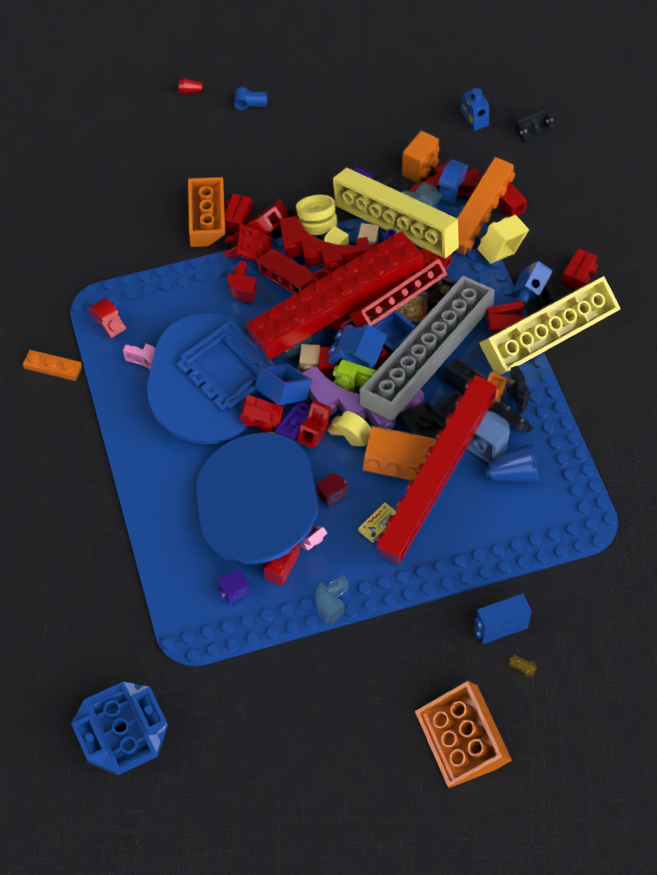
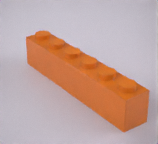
(482, 202)

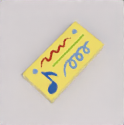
(376, 522)

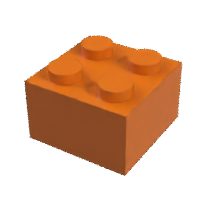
(420, 157)

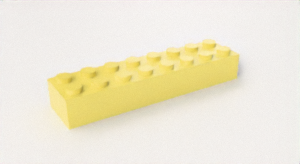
(396, 211)
(549, 326)

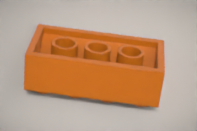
(206, 210)
(395, 452)

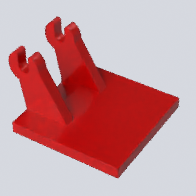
(250, 243)

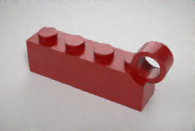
(287, 272)

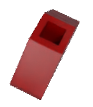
(269, 218)

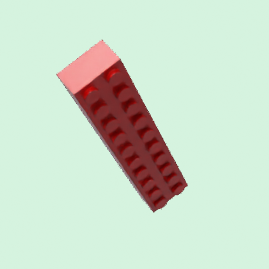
(335, 295)
(436, 470)

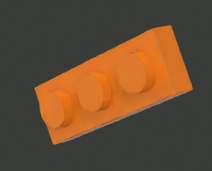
(52, 365)

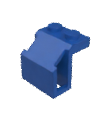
(357, 345)

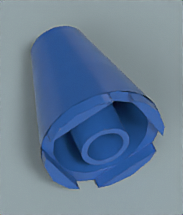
(515, 466)

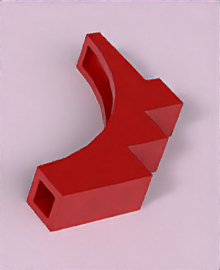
(511, 203)
(316, 252)

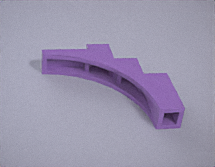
(334, 396)

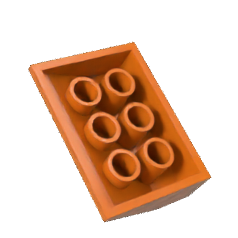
(462, 735)

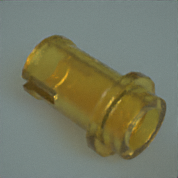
(523, 665)

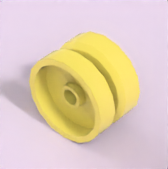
(317, 214)

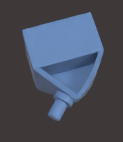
(491, 437)

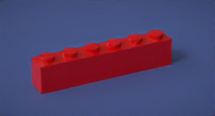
(398, 294)

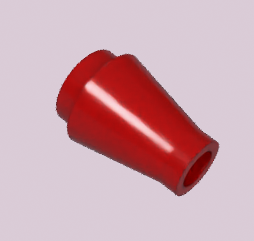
(189, 86)

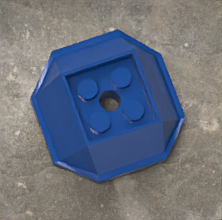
(116, 707)

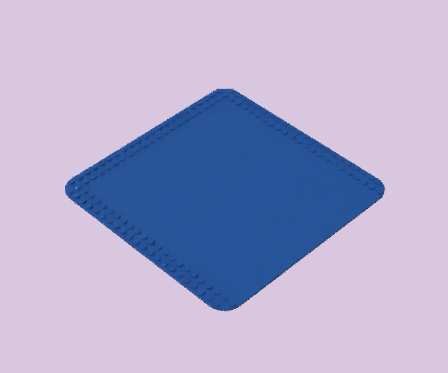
(470, 539)

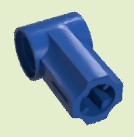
(245, 98)

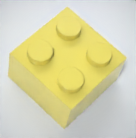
(502, 238)

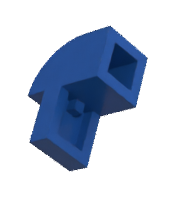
(451, 178)

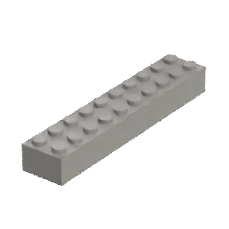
(426, 348)

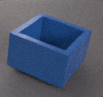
(396, 328)
(283, 384)

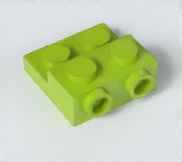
(351, 375)

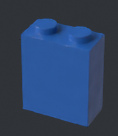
(502, 619)

